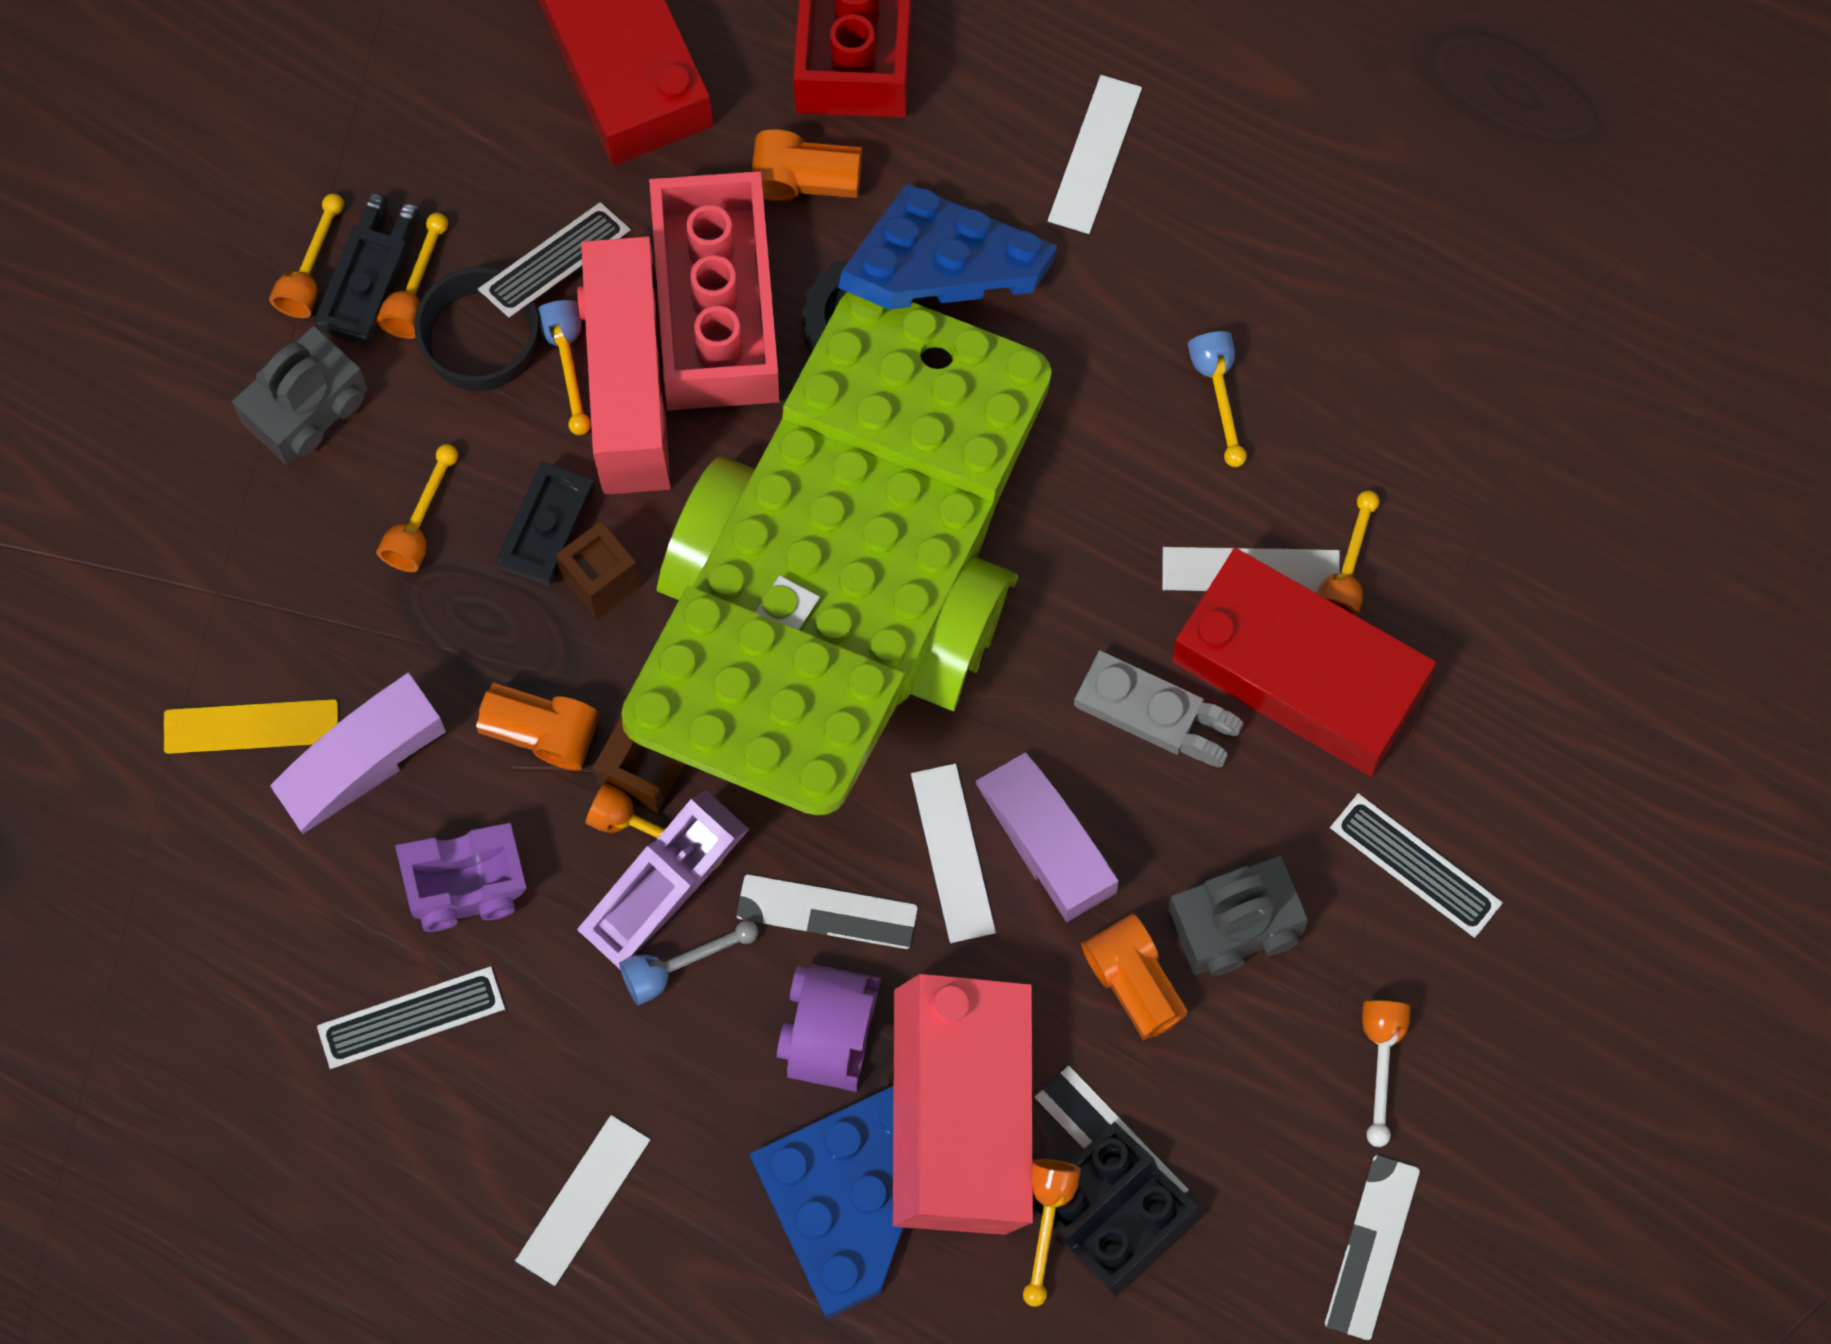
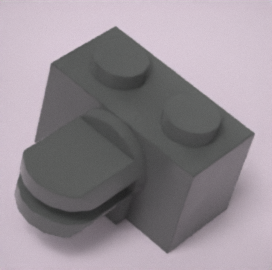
(300, 396)
(1238, 917)

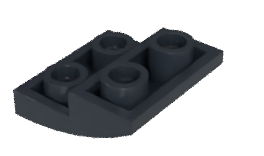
(1121, 1210)

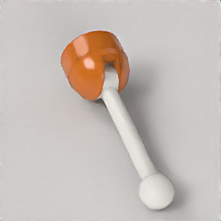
(1385, 1025)

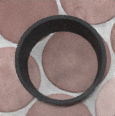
(443, 293)

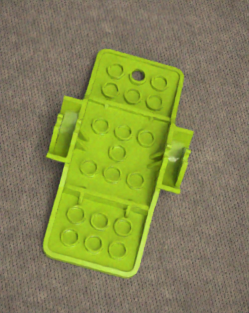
(878, 510)

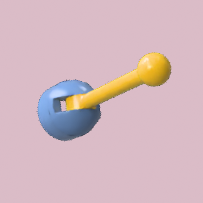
(559, 326)
(1213, 357)

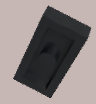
(545, 523)

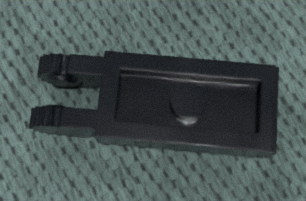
(366, 273)

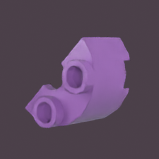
(462, 877)
(829, 1026)

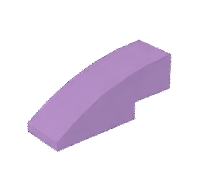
(358, 753)
(1048, 836)
(663, 878)

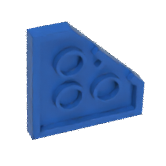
(942, 251)
(837, 1200)

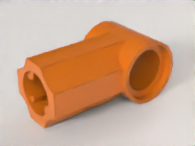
(797, 167)
(554, 729)
(1127, 962)

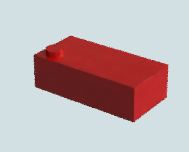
(852, 57)
(630, 72)
(1303, 661)

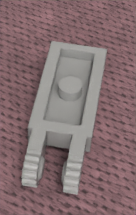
(1153, 709)

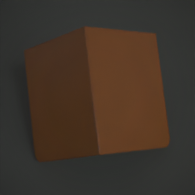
(598, 570)
(637, 770)

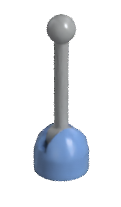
(648, 975)

